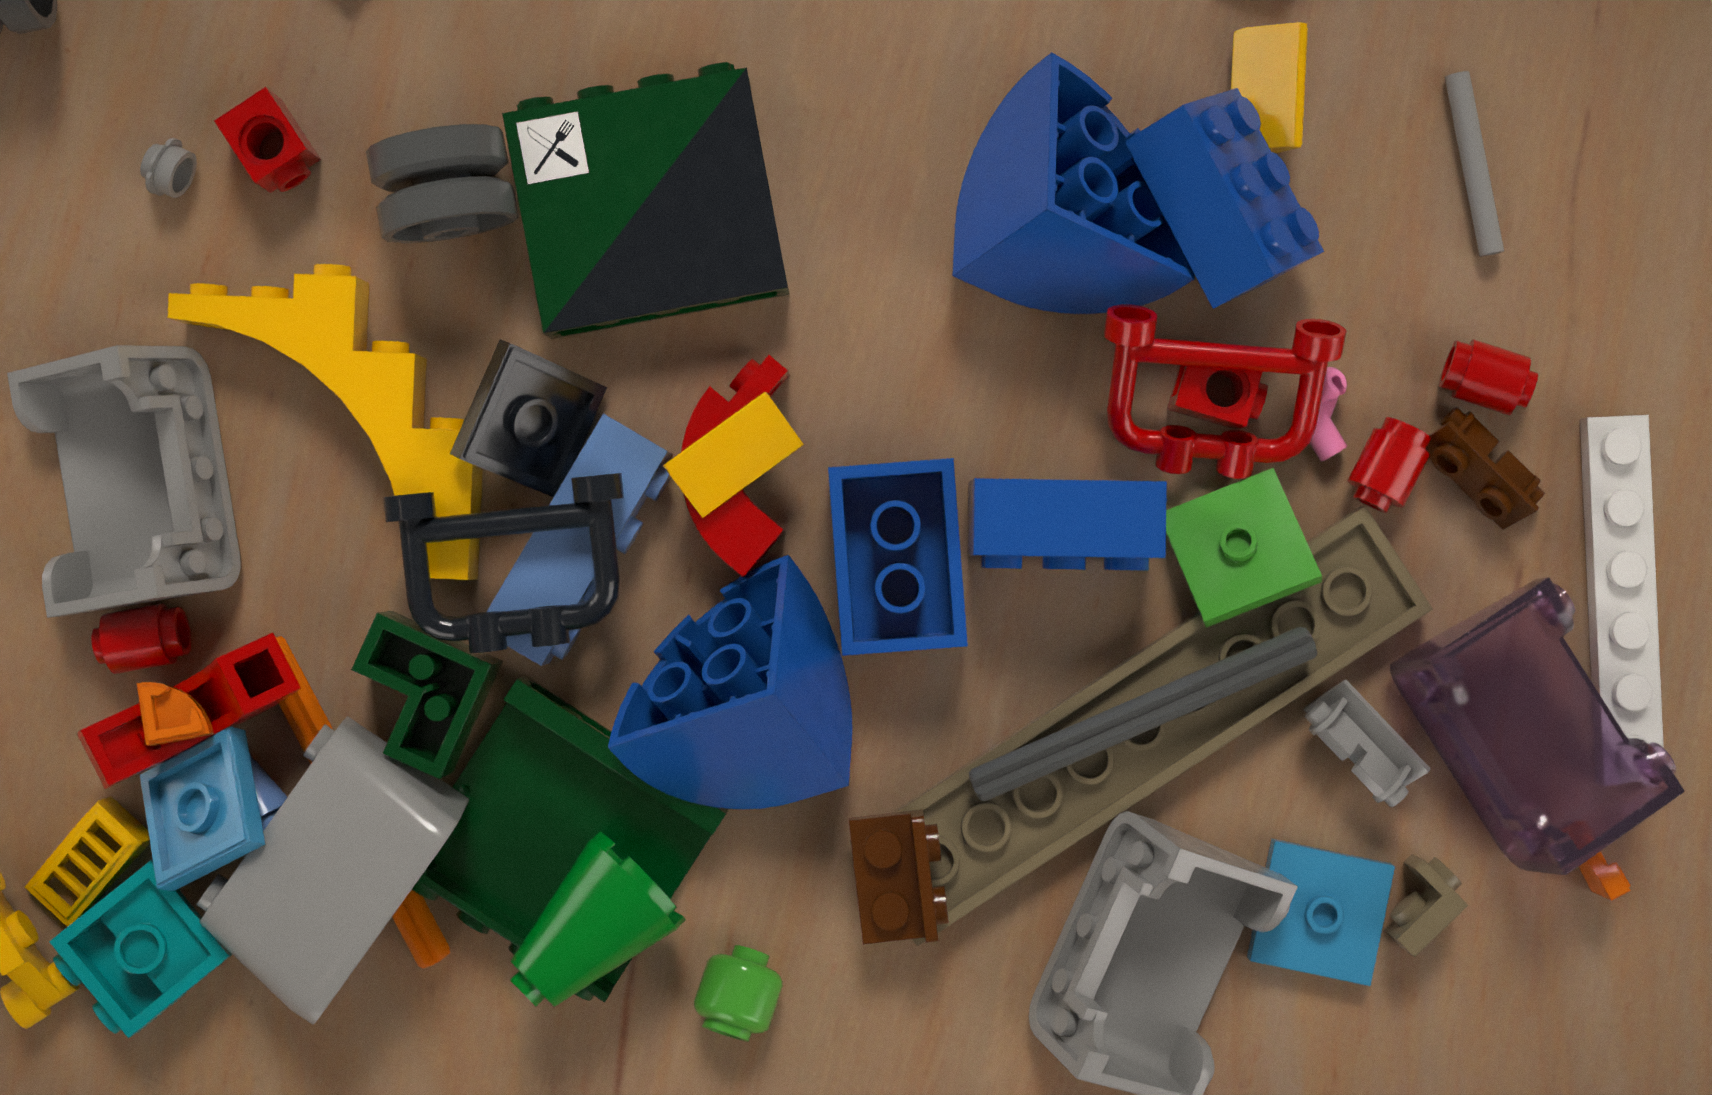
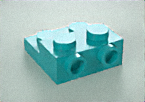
(137, 952)

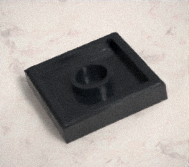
(528, 419)

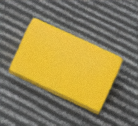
(1271, 75)
(733, 454)

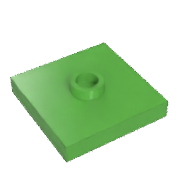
(1240, 547)

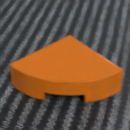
(170, 714)
(1604, 878)

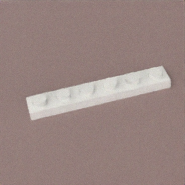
(1622, 571)

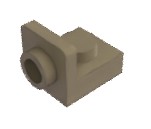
(1424, 916)

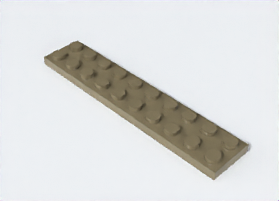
(998, 841)

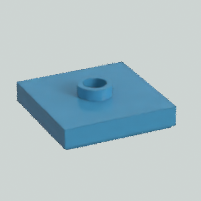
(202, 809)
(1332, 916)

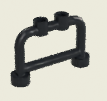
(489, 629)

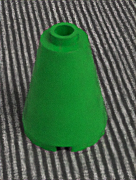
(592, 925)

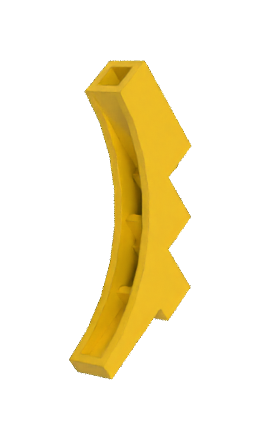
(381, 388)

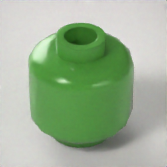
(738, 993)

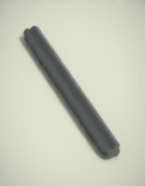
(1143, 713)

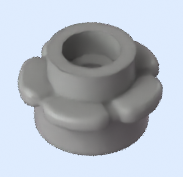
(168, 168)

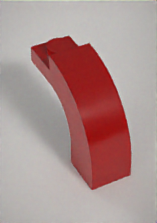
(737, 528)
(228, 690)

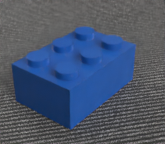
(1225, 195)
(1067, 522)
(897, 556)

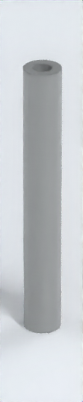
(1474, 163)

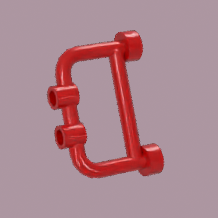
(1175, 446)

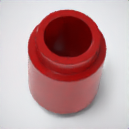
(1488, 376)
(1389, 465)
(141, 638)

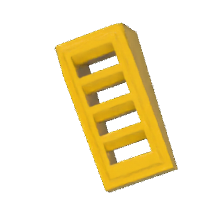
(121, 827)

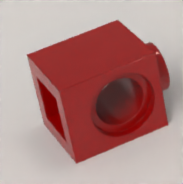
(247, 127)
(1191, 399)

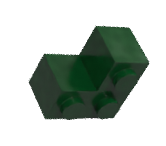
(442, 686)

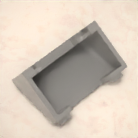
(136, 476)
(331, 867)
(1148, 956)

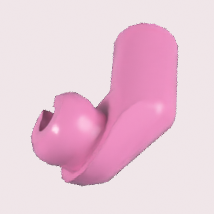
(1326, 438)

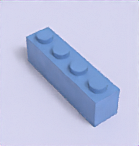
(559, 563)

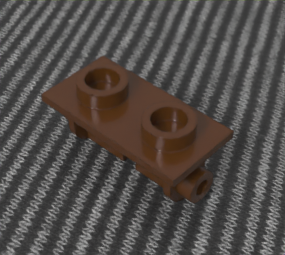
(1500, 489)

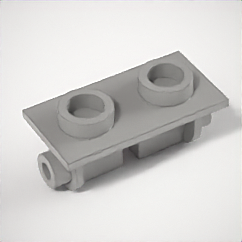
(1363, 736)

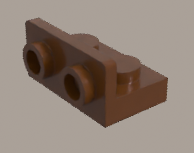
(895, 877)

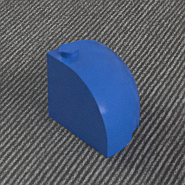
(1059, 205)
(743, 700)

